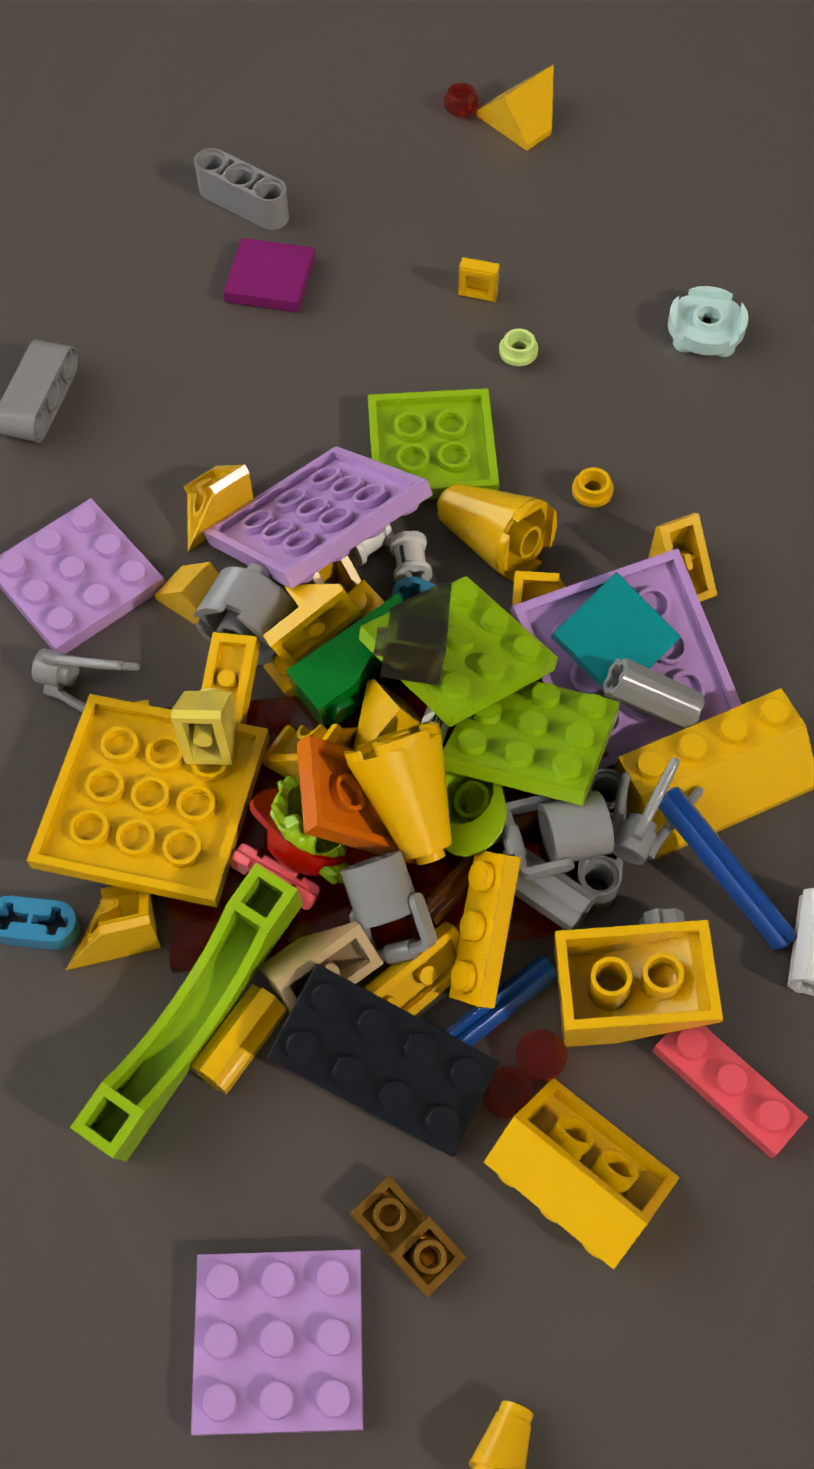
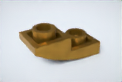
(407, 1236)

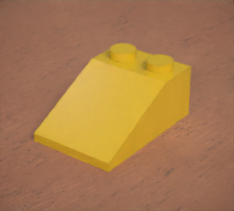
(635, 981)

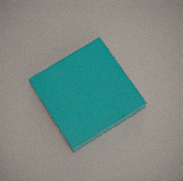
(614, 626)

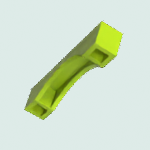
(151, 1073)

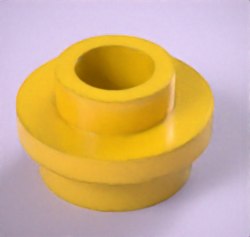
(594, 479)

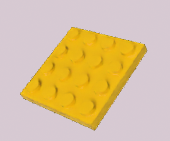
(139, 814)

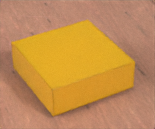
(478, 279)

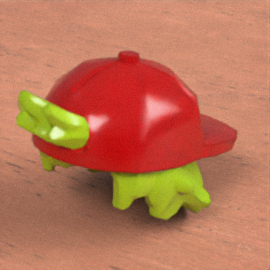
(298, 852)

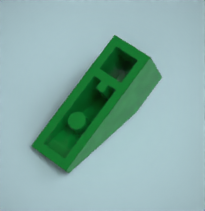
(336, 674)

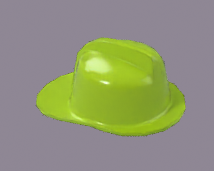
(475, 814)

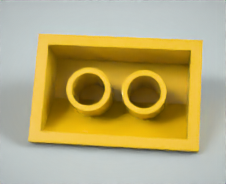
(581, 1171)

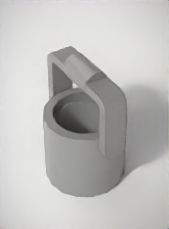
(566, 830)
(383, 893)

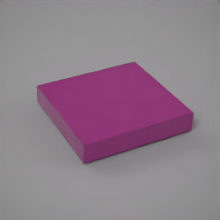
(269, 275)

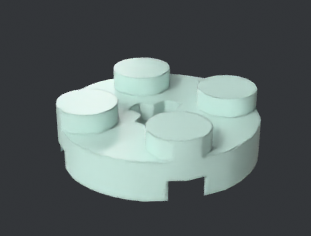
(695, 336)

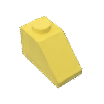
(206, 726)

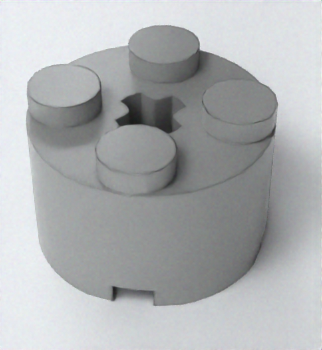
(244, 604)

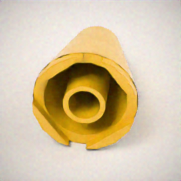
(499, 526)
(407, 789)

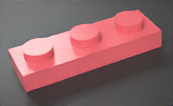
(731, 1087)

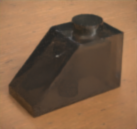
(416, 637)

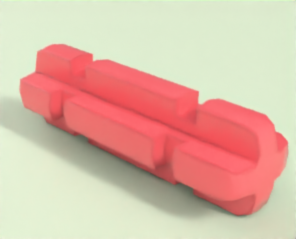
(245, 858)

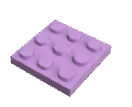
(76, 577)
(278, 1343)

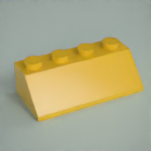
(739, 758)

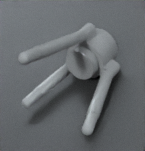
(61, 669)
(636, 836)

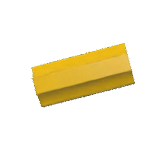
(239, 1039)

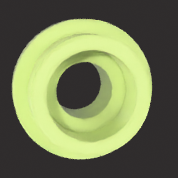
(518, 347)

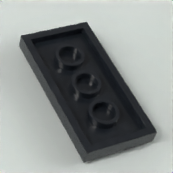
(383, 1059)

